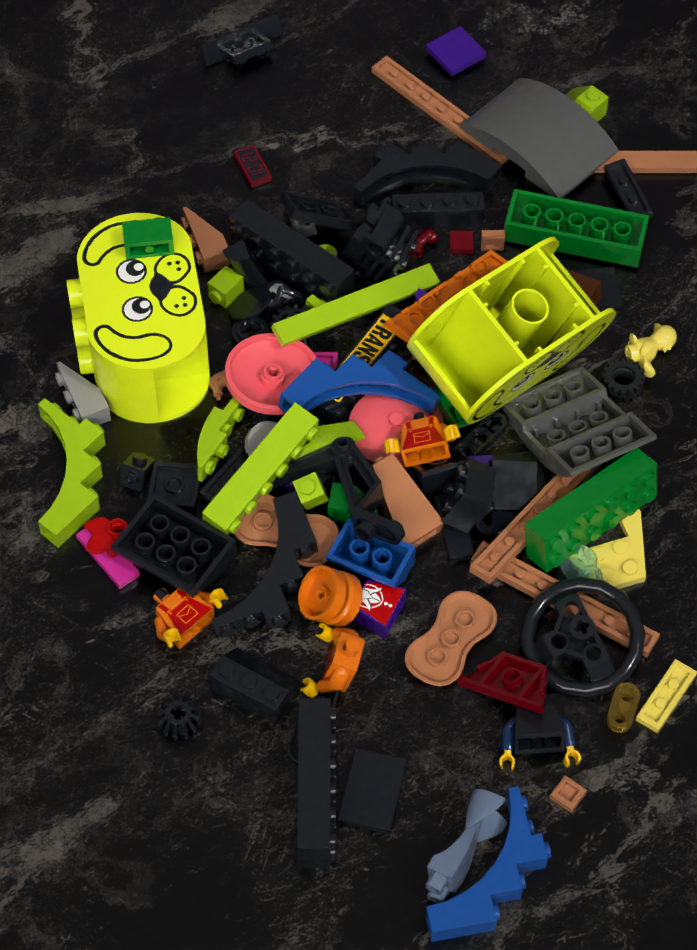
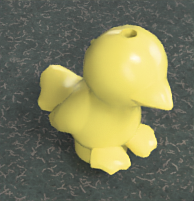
(645, 348)

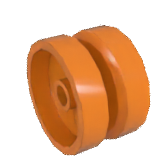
(330, 596)

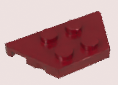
(510, 680)

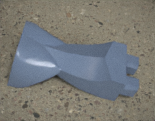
(451, 866)

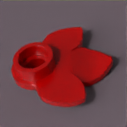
(103, 534)

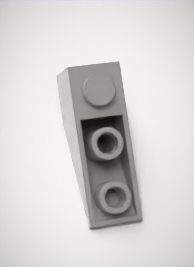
(83, 395)

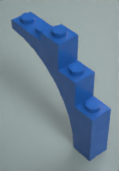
(355, 377)
(477, 908)

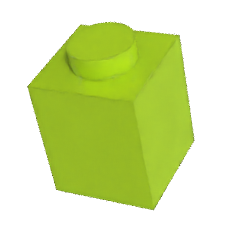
(225, 286)
(310, 491)

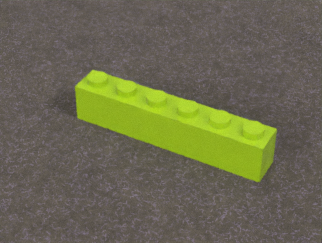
(261, 469)

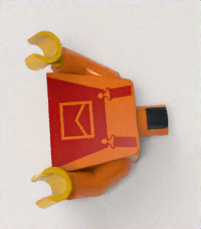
(422, 440)
(183, 617)
(341, 662)

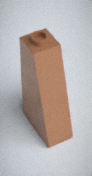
(406, 502)

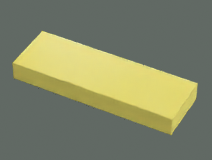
(666, 696)

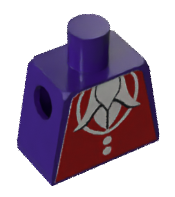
(380, 607)

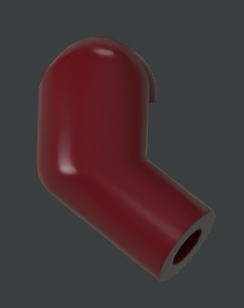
(424, 237)

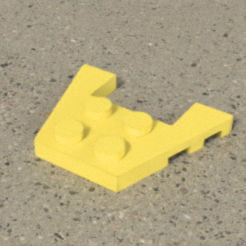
(623, 559)

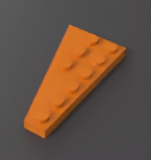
(412, 317)

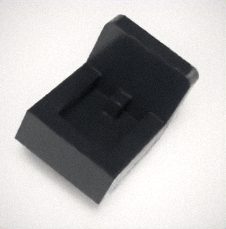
(135, 470)

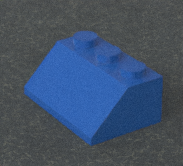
(372, 559)

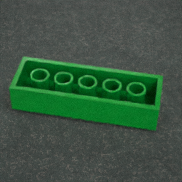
(578, 226)
(591, 509)

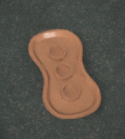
(262, 530)
(442, 651)

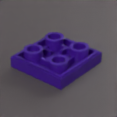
(456, 51)

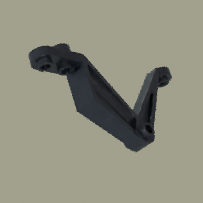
(339, 456)

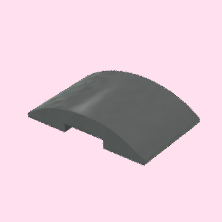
(542, 135)
(574, 423)

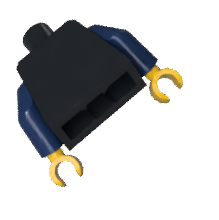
(538, 733)

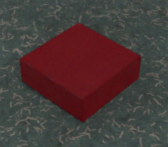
(461, 242)

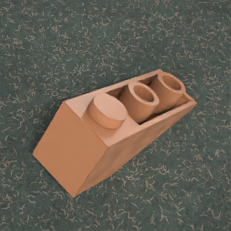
(206, 240)

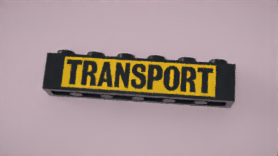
(371, 348)

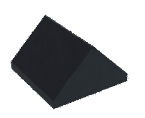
(435, 474)

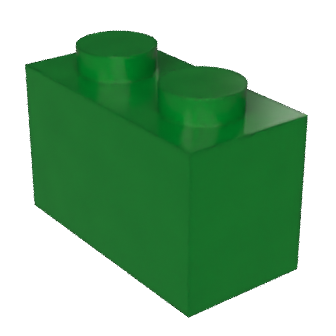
(148, 238)

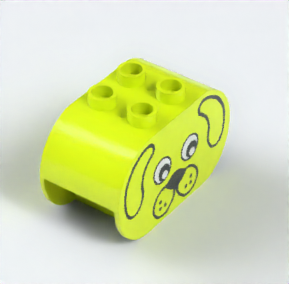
(140, 324)
(507, 332)

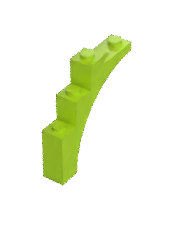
(76, 499)

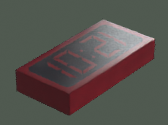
(252, 166)

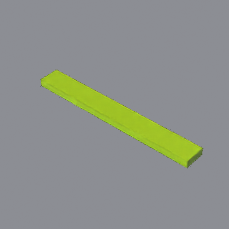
(354, 305)

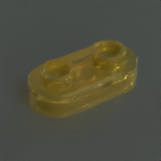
(623, 709)

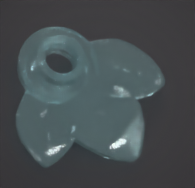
(582, 565)

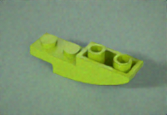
(214, 435)

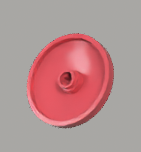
(262, 370)
(382, 419)

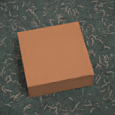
(492, 240)
(568, 794)

